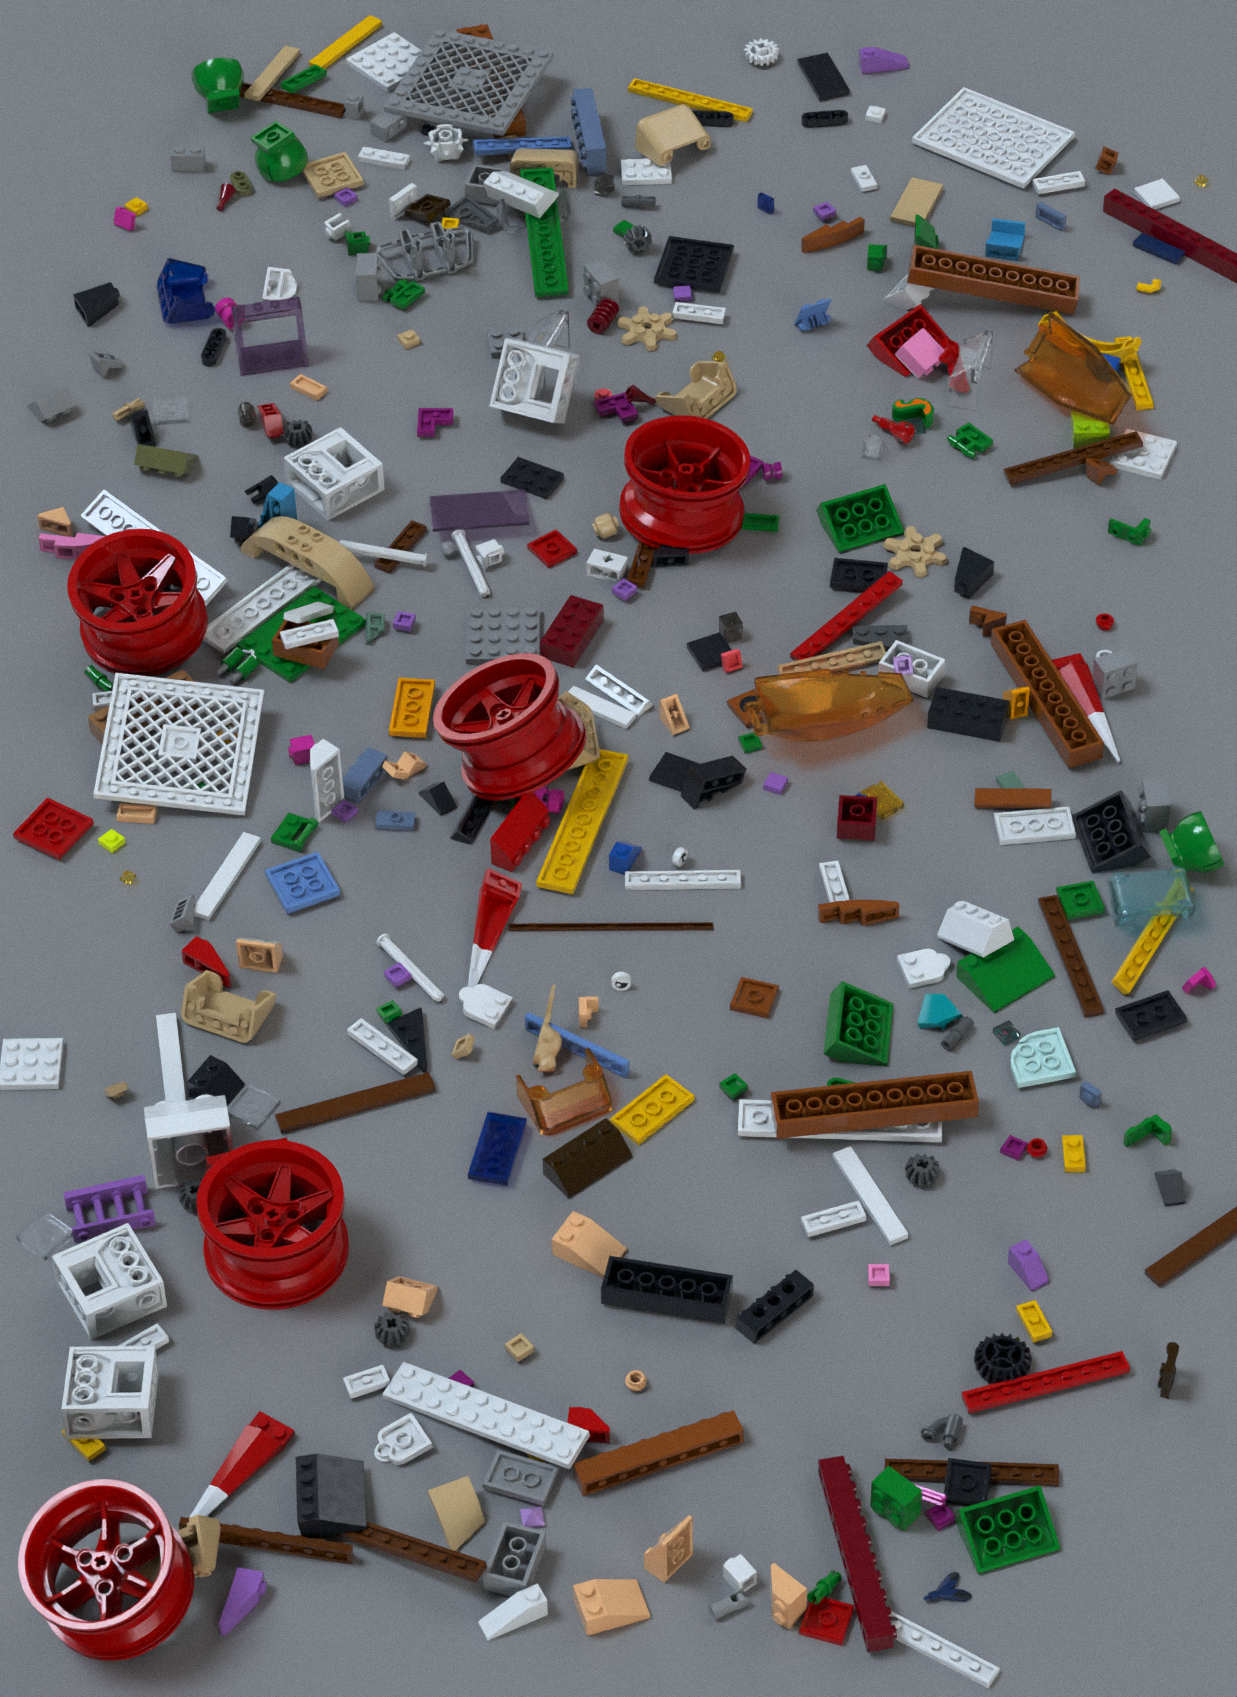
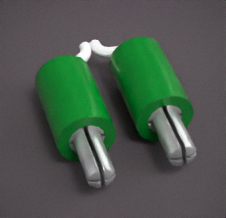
(243, 669)

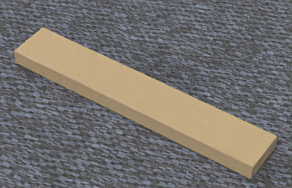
(272, 73)
(837, 660)

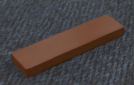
(1012, 798)

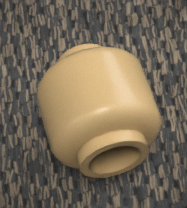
(605, 525)

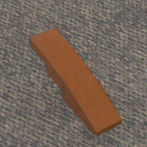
(831, 236)
(863, 910)

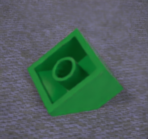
(925, 233)

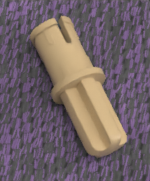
(128, 409)

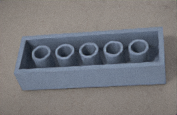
(588, 131)

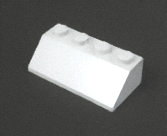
(519, 193)
(907, 295)
(326, 778)
(975, 929)

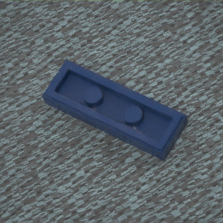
(1158, 248)

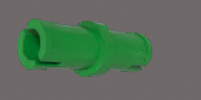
(99, 679)
(824, 1587)

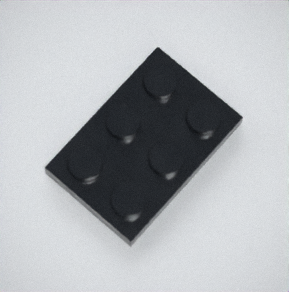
(532, 478)
(856, 574)
(1150, 1015)

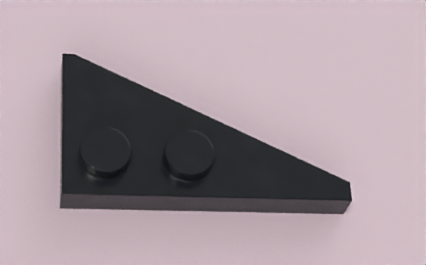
(410, 1034)

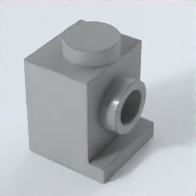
(354, 106)

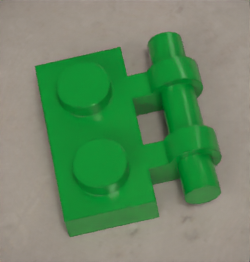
(403, 293)
(973, 437)

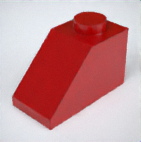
(590, 1421)

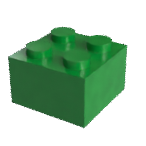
(895, 1498)

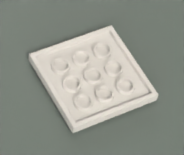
(385, 61)

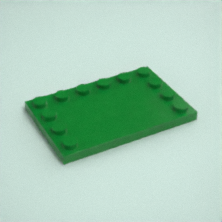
(260, 640)

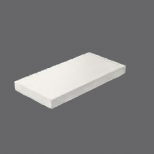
(1034, 826)

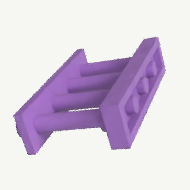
(105, 1193)

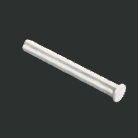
(459, 537)
(386, 553)
(385, 942)

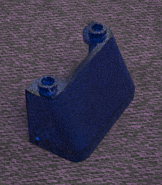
(182, 292)

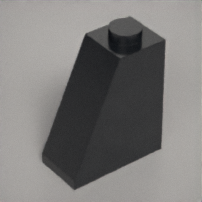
(96, 302)
(972, 572)

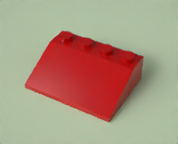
(889, 340)

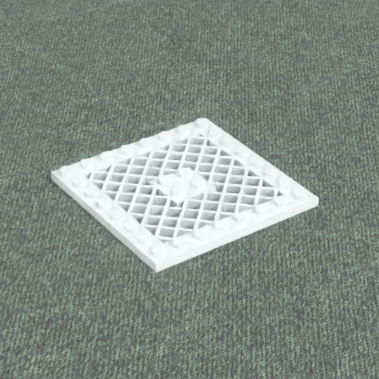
(179, 744)

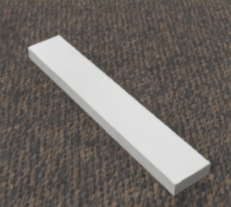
(226, 876)
(683, 880)
(170, 1057)
(870, 1195)
(944, 1651)

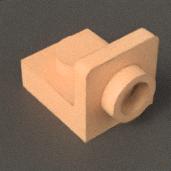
(586, 1007)

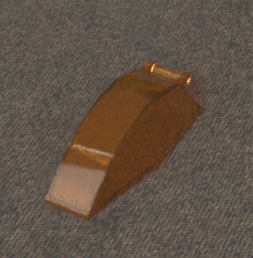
(1074, 372)
(825, 704)

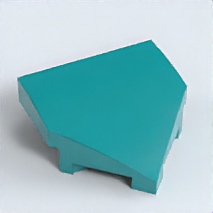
(937, 1011)

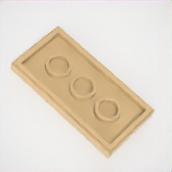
(916, 200)

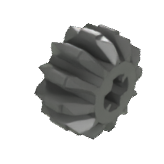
(637, 238)
(297, 433)
(922, 1170)
(188, 1195)
(392, 1329)

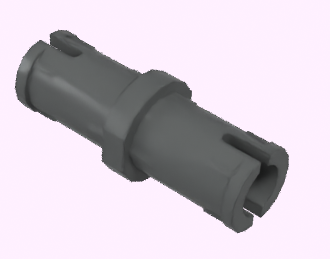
(638, 201)
(957, 1033)

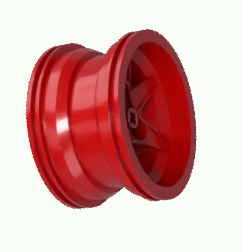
(684, 483)
(128, 575)
(510, 726)
(260, 1183)
(69, 1519)

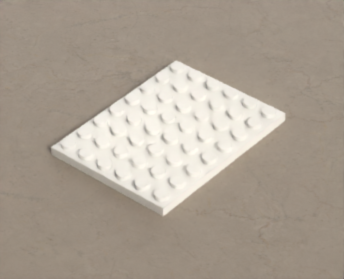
(993, 137)

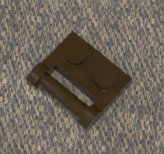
(1168, 1370)

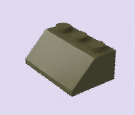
(164, 460)

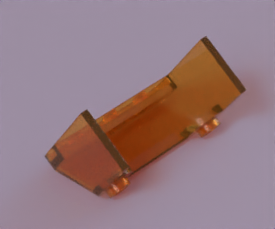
(569, 1105)

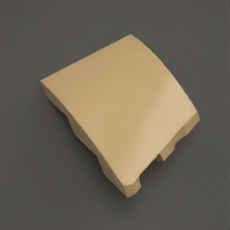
(457, 1511)

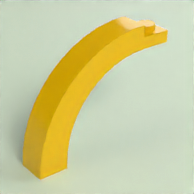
(1117, 349)

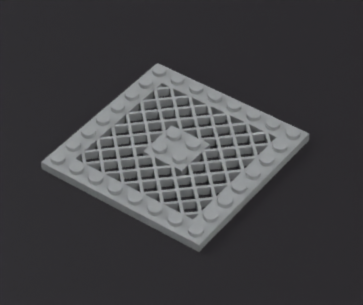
(469, 82)

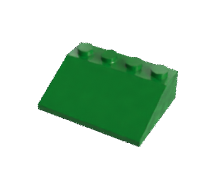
(860, 518)
(1005, 972)
(858, 1026)
(1007, 1529)

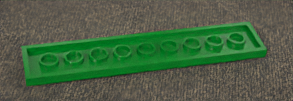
(546, 241)

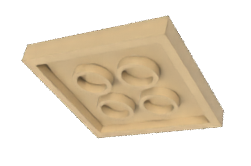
(332, 175)

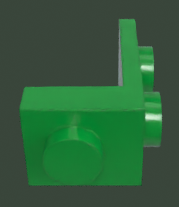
(1130, 533)
(1153, 1125)

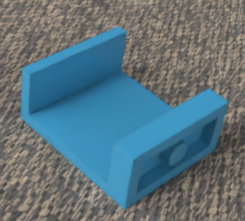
(1005, 239)

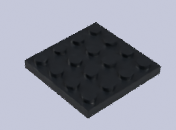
(694, 264)

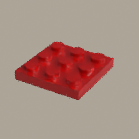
(53, 828)

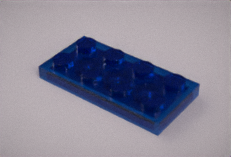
(497, 1148)

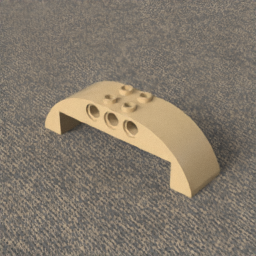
(314, 554)

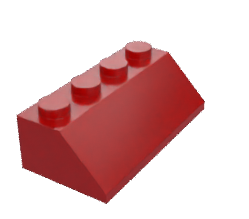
(519, 832)

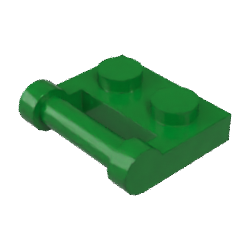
(290, 828)

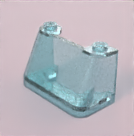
(1150, 894)

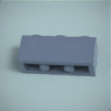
(363, 775)

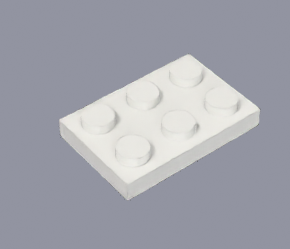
(644, 172)

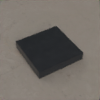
(708, 650)
(671, 771)
(967, 1481)

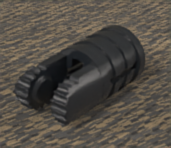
(262, 487)

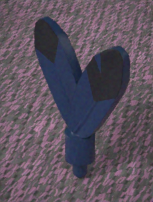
(946, 1592)

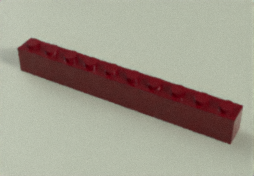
(1171, 232)
(856, 1555)

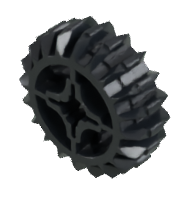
(1003, 1351)

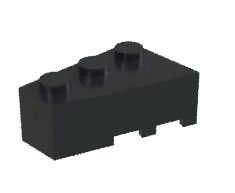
(711, 778)

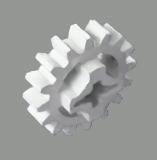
(761, 52)

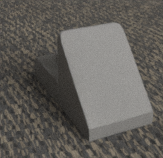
(103, 361)

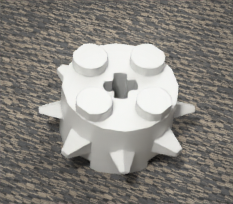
(446, 142)

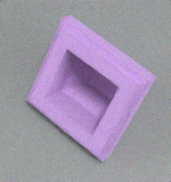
(903, 664)
(532, 1517)

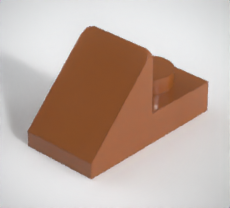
(1097, 469)
(987, 618)

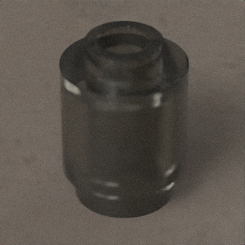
(247, 414)

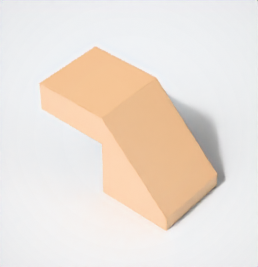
(405, 767)

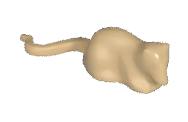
(548, 1042)

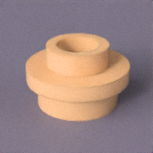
(635, 1376)

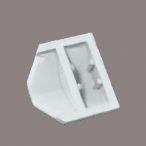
(279, 284)

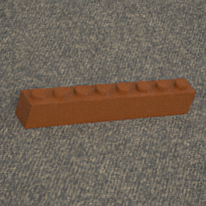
(658, 1452)

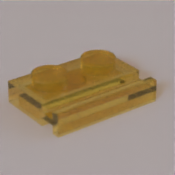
(887, 800)

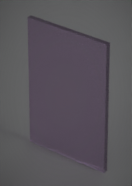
(479, 510)

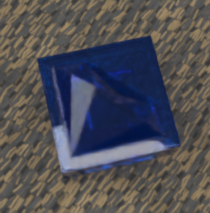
(765, 203)

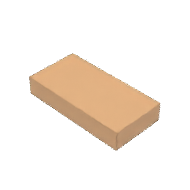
(308, 387)
(136, 813)

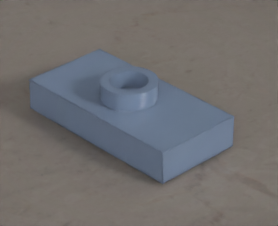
(1050, 216)
(395, 820)

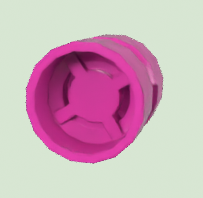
(223, 310)
(555, 798)

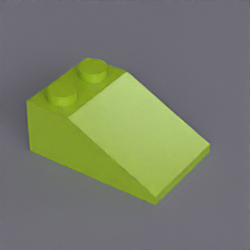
(1087, 429)

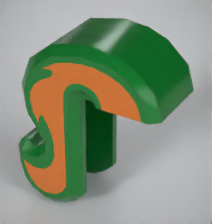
(913, 409)

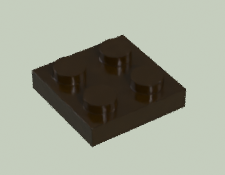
(427, 207)

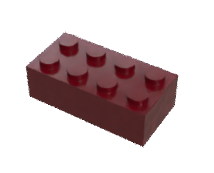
(572, 631)

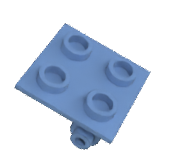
(813, 315)

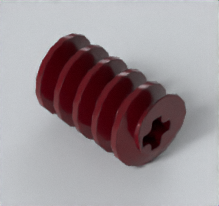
(603, 316)

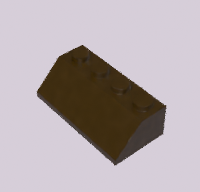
(586, 1158)

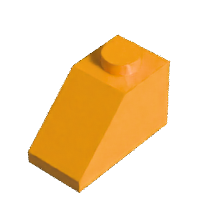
(1018, 701)

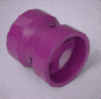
(775, 468)

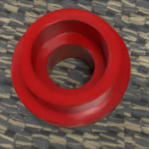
(1104, 621)
(1037, 1148)

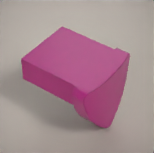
(124, 218)
(1203, 977)

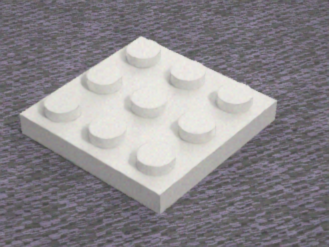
(1148, 460)
(31, 1063)

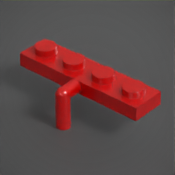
(950, 354)

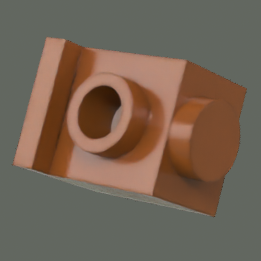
(1106, 160)

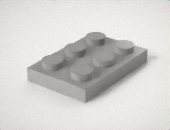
(520, 1477)

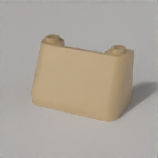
(668, 131)
(564, 162)
(709, 390)
(591, 749)
(222, 1012)
(202, 1541)

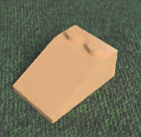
(585, 1244)
(671, 1550)
(609, 1604)

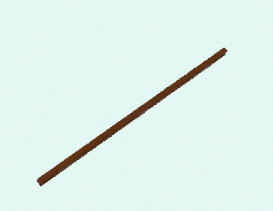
(610, 926)

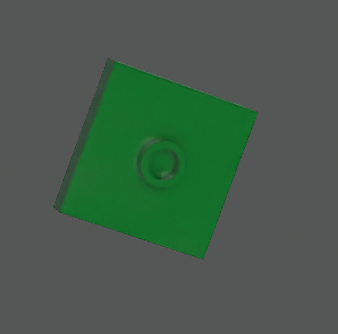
(1080, 900)

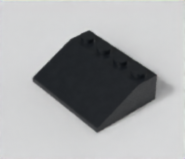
(1110, 834)
(330, 1495)

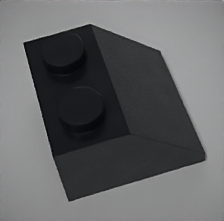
(215, 1079)

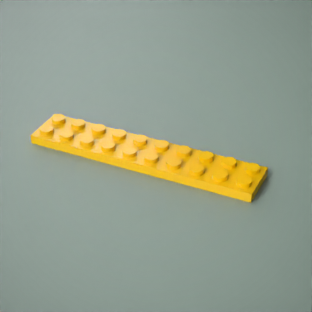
(582, 822)

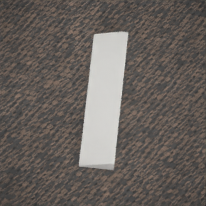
(618, 690)

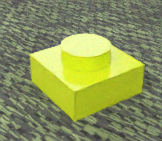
(111, 840)

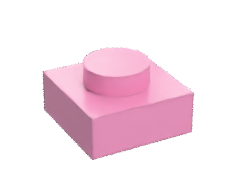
(878, 1275)

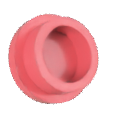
(602, 393)

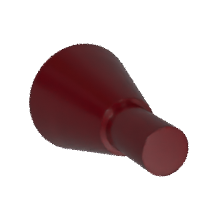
(226, 193)
(634, 394)

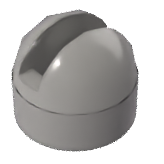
(447, 549)

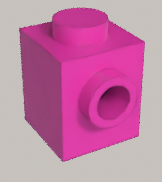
(300, 749)

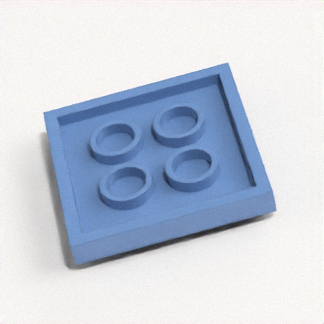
(302, 882)

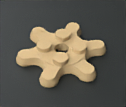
(649, 337)
(915, 560)

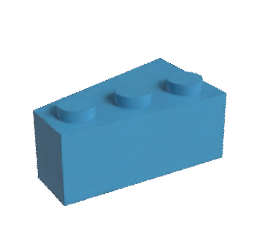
(279, 502)

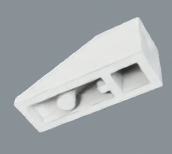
(515, 1612)

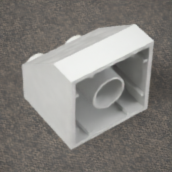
(183, 1137)

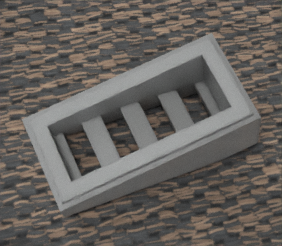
(183, 914)

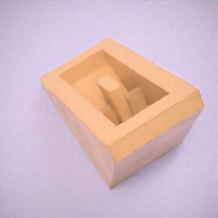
(55, 522)
(673, 715)

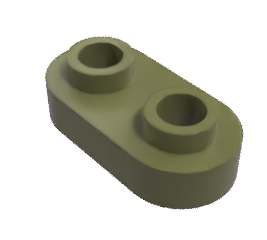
(241, 183)

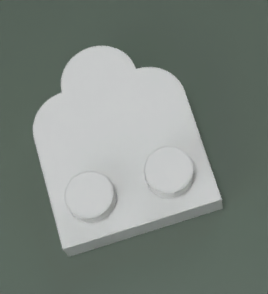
(923, 967)
(484, 1004)
(401, 1441)

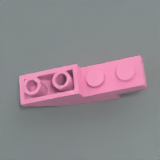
(66, 547)

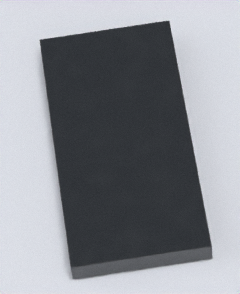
(823, 76)

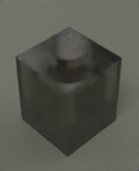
(731, 627)

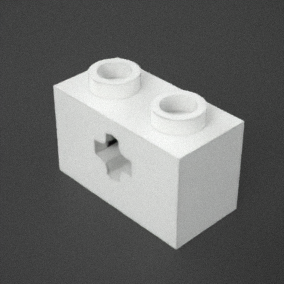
(607, 566)

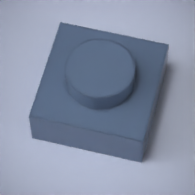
(1090, 1094)

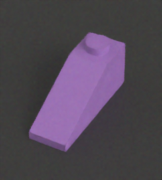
(879, 60)
(242, 1598)

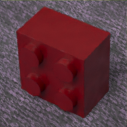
(857, 817)

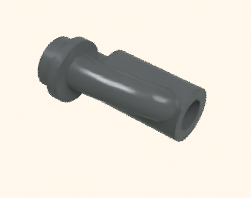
(952, 1429)

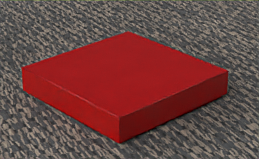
(552, 548)
(827, 1620)

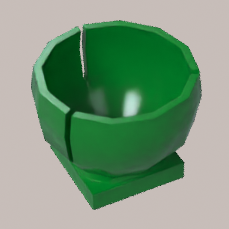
(219, 83)
(278, 152)
(1192, 845)

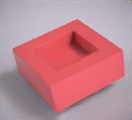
(731, 660)

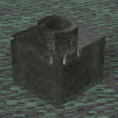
(604, 185)

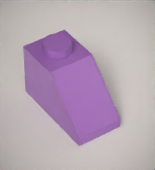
(1027, 1265)

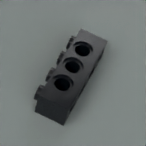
(755, 1328)

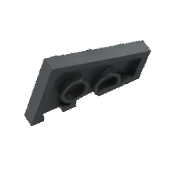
(471, 214)
(886, 633)

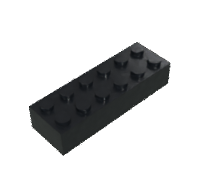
(667, 1289)

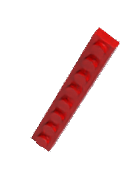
(847, 617)
(1045, 1382)

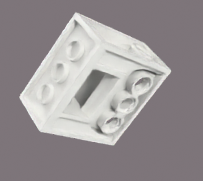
(522, 378)
(329, 484)
(122, 1297)
(97, 1397)

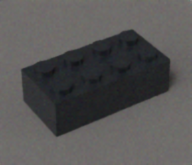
(968, 714)

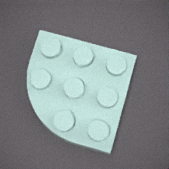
(1041, 1059)

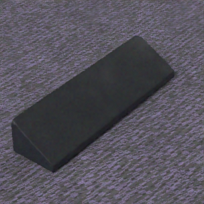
(471, 820)

